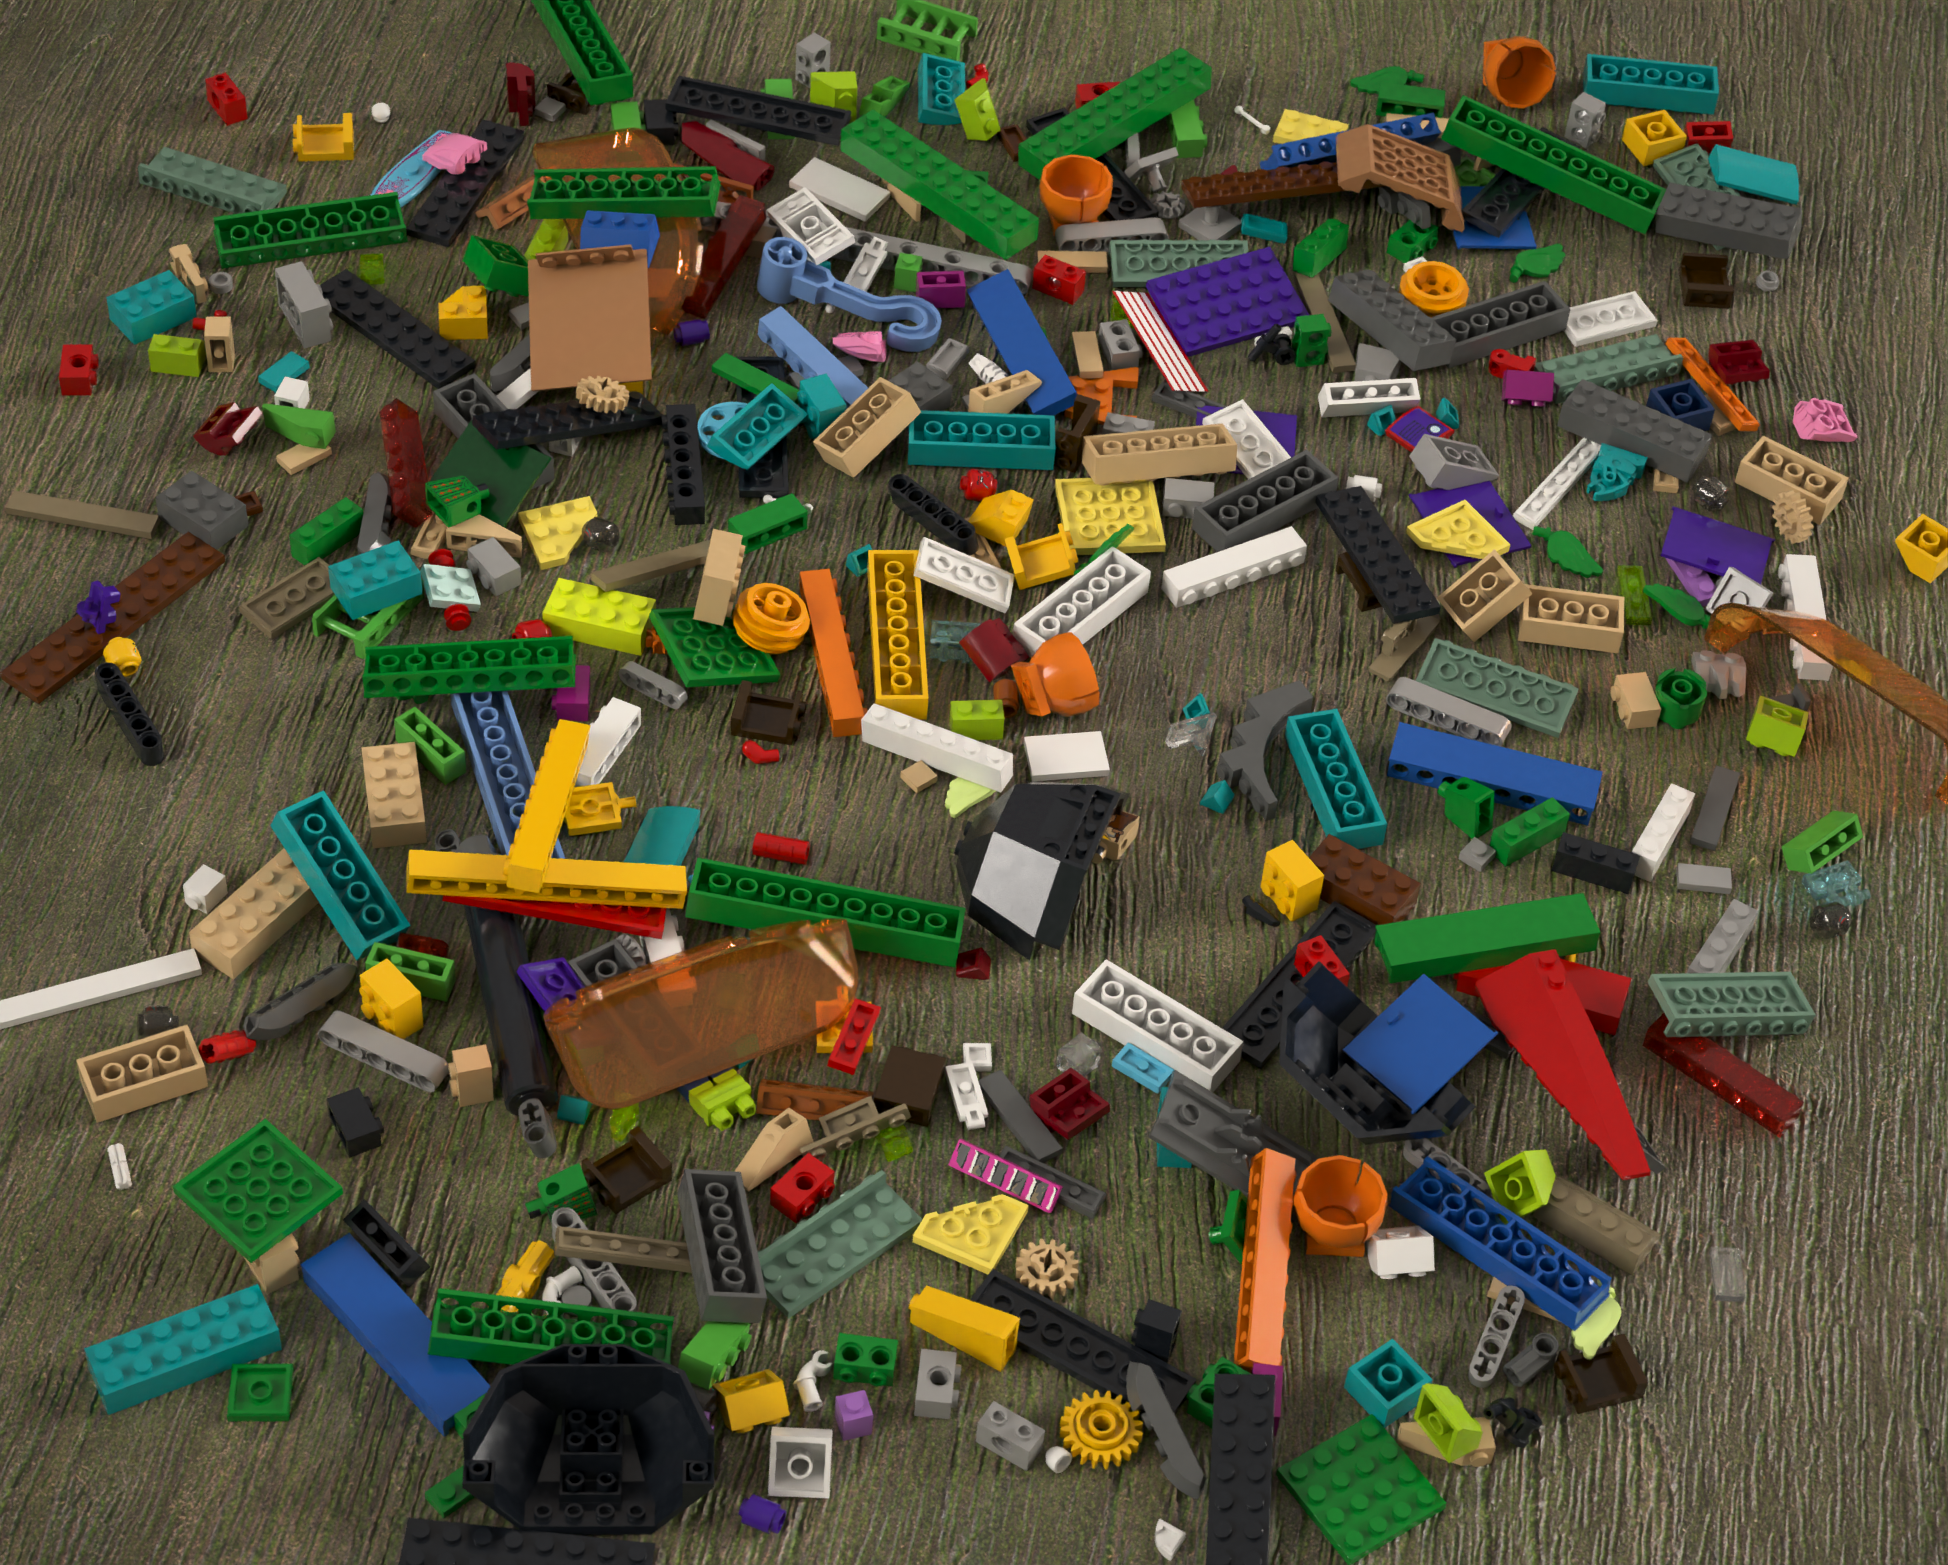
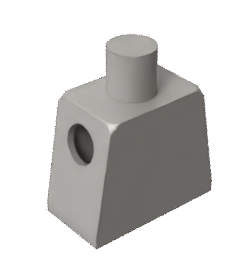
(1375, 364)

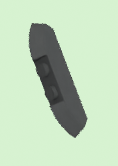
(511, 366)
(377, 511)
(310, 995)
(1182, 1464)

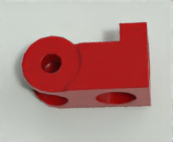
(1502, 360)

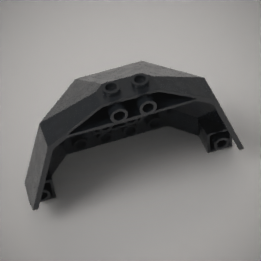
(1030, 858)
(1316, 1026)
(589, 1442)

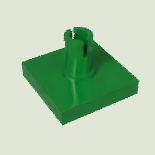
(1233, 1226)

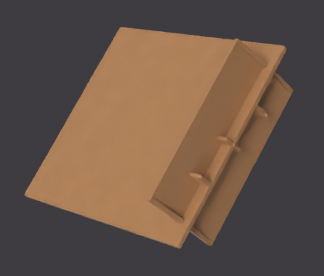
(589, 316)

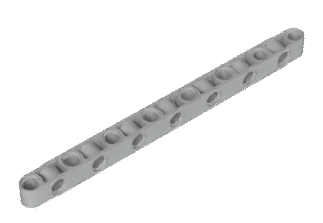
(935, 258)

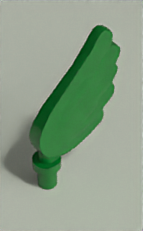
(1394, 74)
(1537, 262)
(1115, 540)
(1568, 552)
(1679, 605)

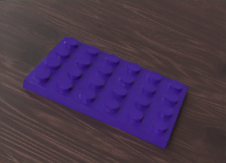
(1226, 301)

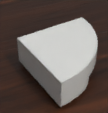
(1168, 1539)

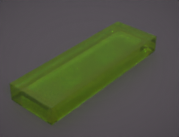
(1636, 602)

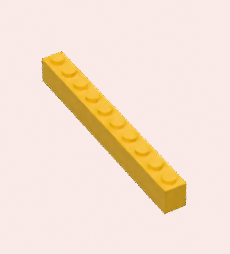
(546, 806)
(564, 880)

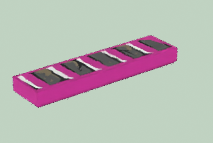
(1005, 1175)

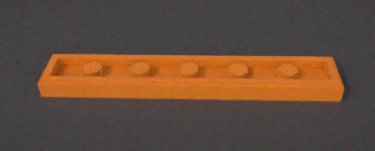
(1713, 385)

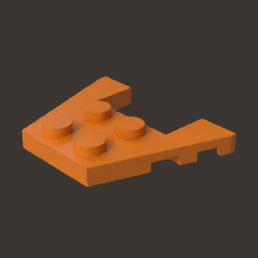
(1102, 389)

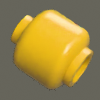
(123, 654)

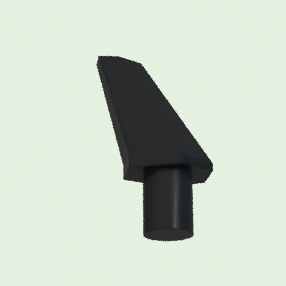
(1259, 911)

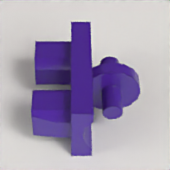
(97, 606)

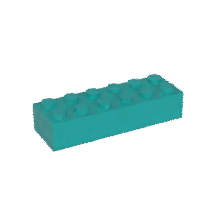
(1651, 84)
(982, 440)
(1335, 778)
(339, 874)
(183, 1349)

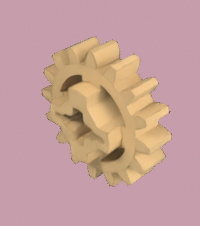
(602, 394)
(1792, 516)
(1059, 1275)

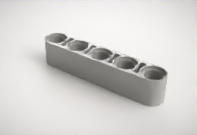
(1097, 235)
(1448, 712)
(384, 1051)
(601, 1278)

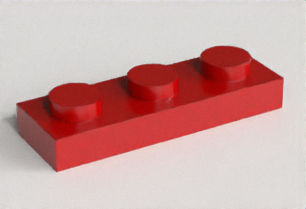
(854, 1036)

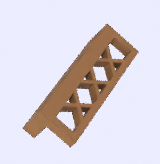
(509, 204)

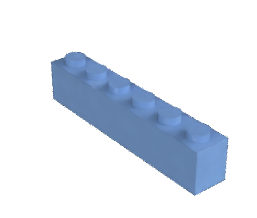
(807, 354)

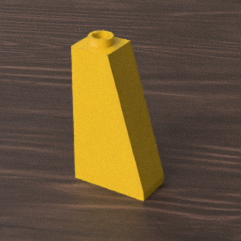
(967, 1325)

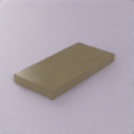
(290, 599)

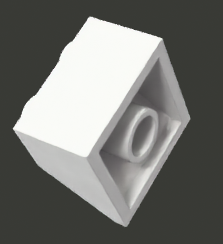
(1400, 1251)
(800, 1462)

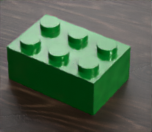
(497, 266)

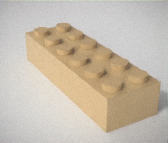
(1159, 454)
(253, 917)

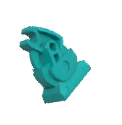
(1614, 472)

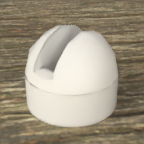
(380, 112)
(1058, 1459)

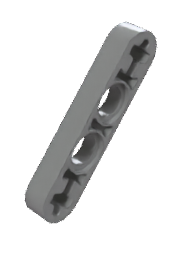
(1435, 1153)
(1496, 1336)

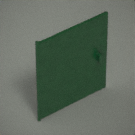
(505, 472)

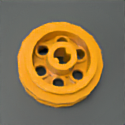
(1434, 288)
(771, 618)

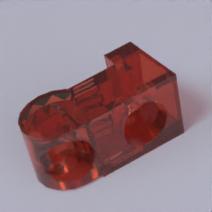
(423, 945)

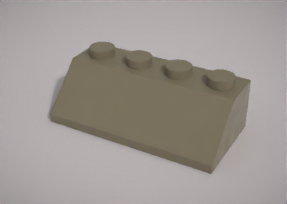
(1597, 1225)

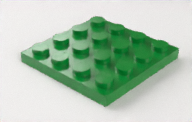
(710, 652)
(258, 1190)
(1360, 1489)

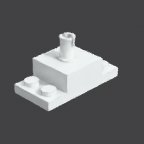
(812, 225)

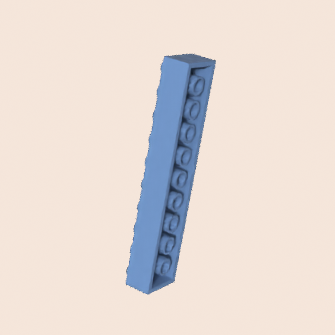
(497, 759)

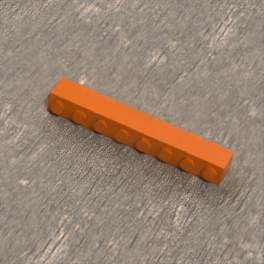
(832, 652)
(1265, 1260)

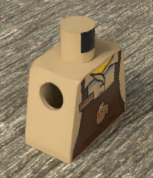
(1117, 837)

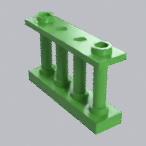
(923, 41)
(377, 625)

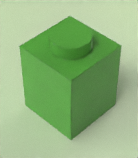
(906, 271)

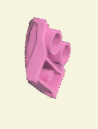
(454, 152)
(862, 345)
(1822, 421)

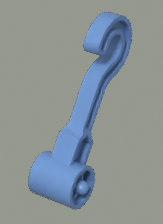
(789, 275)

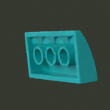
(938, 85)
(1754, 174)
(757, 428)
(664, 836)

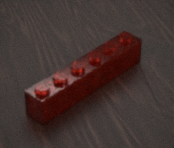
(725, 253)
(405, 462)
(1726, 1077)

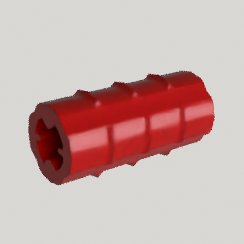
(781, 848)
(226, 1047)

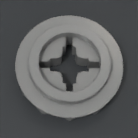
(1165, 211)
(633, 949)

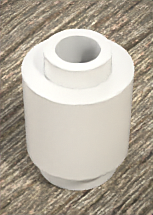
(1369, 484)

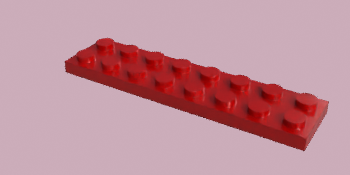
(618, 918)

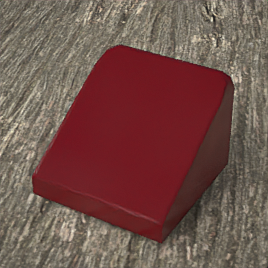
(973, 964)

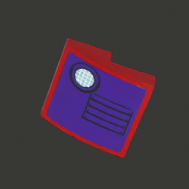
(1415, 423)

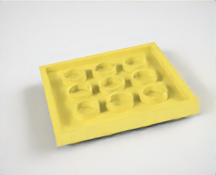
(1099, 511)

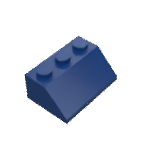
(618, 229)

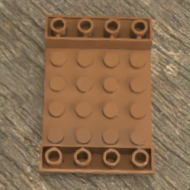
(1402, 166)

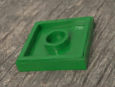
(260, 1392)

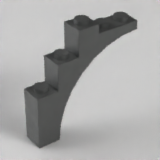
(1414, 209)
(1265, 718)

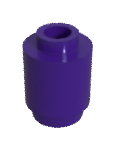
(691, 332)
(762, 1514)

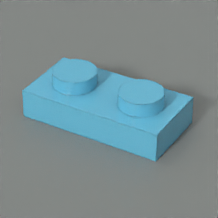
(1142, 1068)

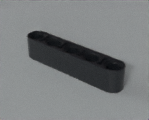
(933, 514)
(129, 714)

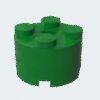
(1680, 697)

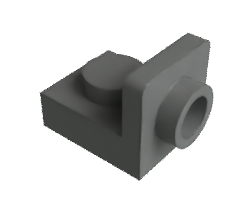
(1798, 699)

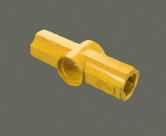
(524, 1278)

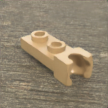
(184, 266)

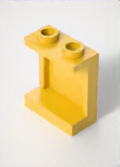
(324, 141)
(1042, 559)

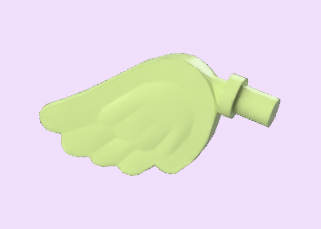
(964, 795)
(1598, 1326)

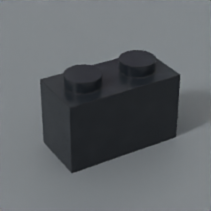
(660, 121)
(354, 1121)
(1157, 1329)

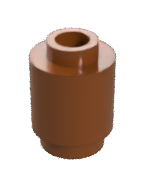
(1009, 694)

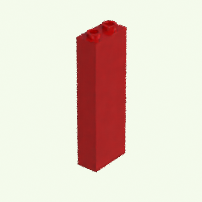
(1599, 991)

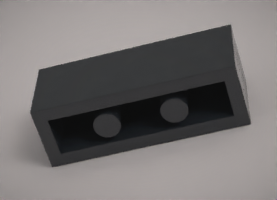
(1595, 863)
(386, 1243)

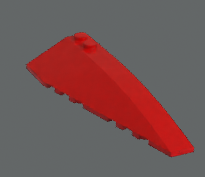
(1551, 1030)

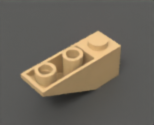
(774, 1148)

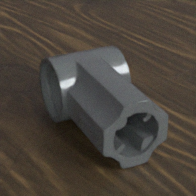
(1531, 1360)

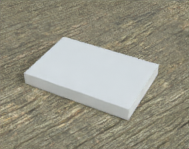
(1066, 756)

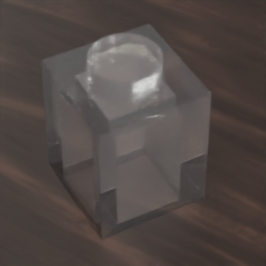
(1080, 1054)

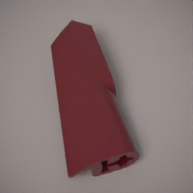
(726, 156)

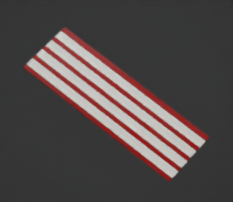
(1160, 341)

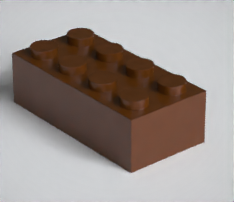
(1363, 883)

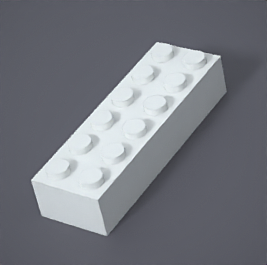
(1085, 601)
(1157, 1025)

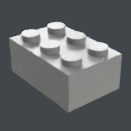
(304, 304)

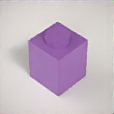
(853, 1415)

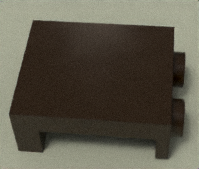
(569, 93)
(1705, 281)
(1070, 443)
(1367, 599)
(766, 716)
(911, 1080)
(628, 1172)
(1603, 1381)

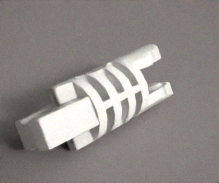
(986, 369)

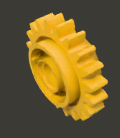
(1081, 1433)

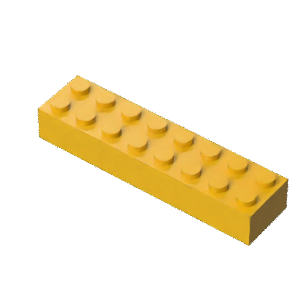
(897, 632)

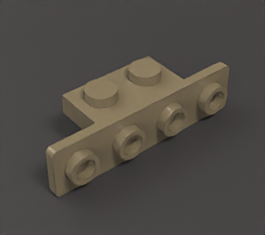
(1401, 644)
(852, 1124)

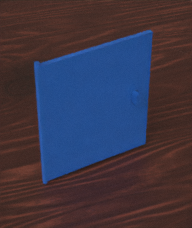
(1517, 236)
(1419, 1043)

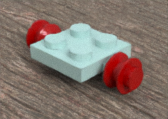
(450, 589)

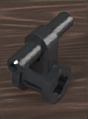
(1275, 344)
(1518, 1423)

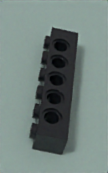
(685, 464)

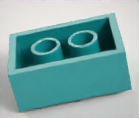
(151, 307)
(375, 580)

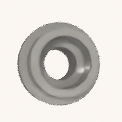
(1767, 281)

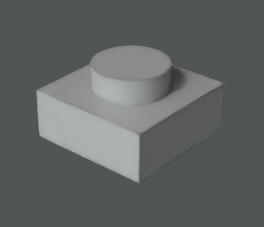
(1477, 854)

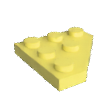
(556, 529)
(1458, 532)
(973, 1231)

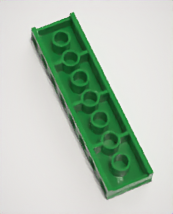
(647, 196)
(309, 230)
(469, 667)
(1486, 937)
(516, 1336)

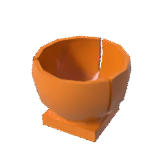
(1518, 71)
(1075, 190)
(1058, 678)
(1337, 1209)

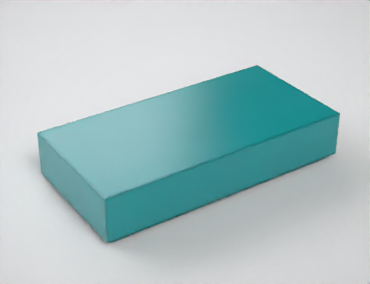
(1264, 228)
(288, 366)

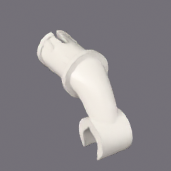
(558, 1284)
(806, 1380)

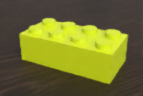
(599, 617)

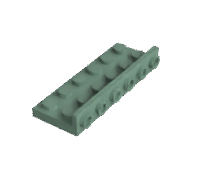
(1692, 169)
(210, 182)
(1142, 260)
(1612, 366)
(1499, 687)
(1731, 1004)
(835, 1243)

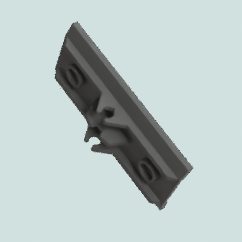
(1219, 1134)

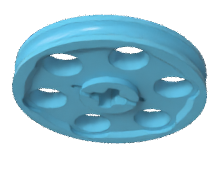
(707, 423)

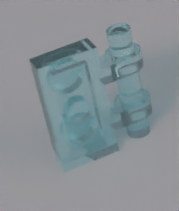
(947, 635)
(1833, 880)

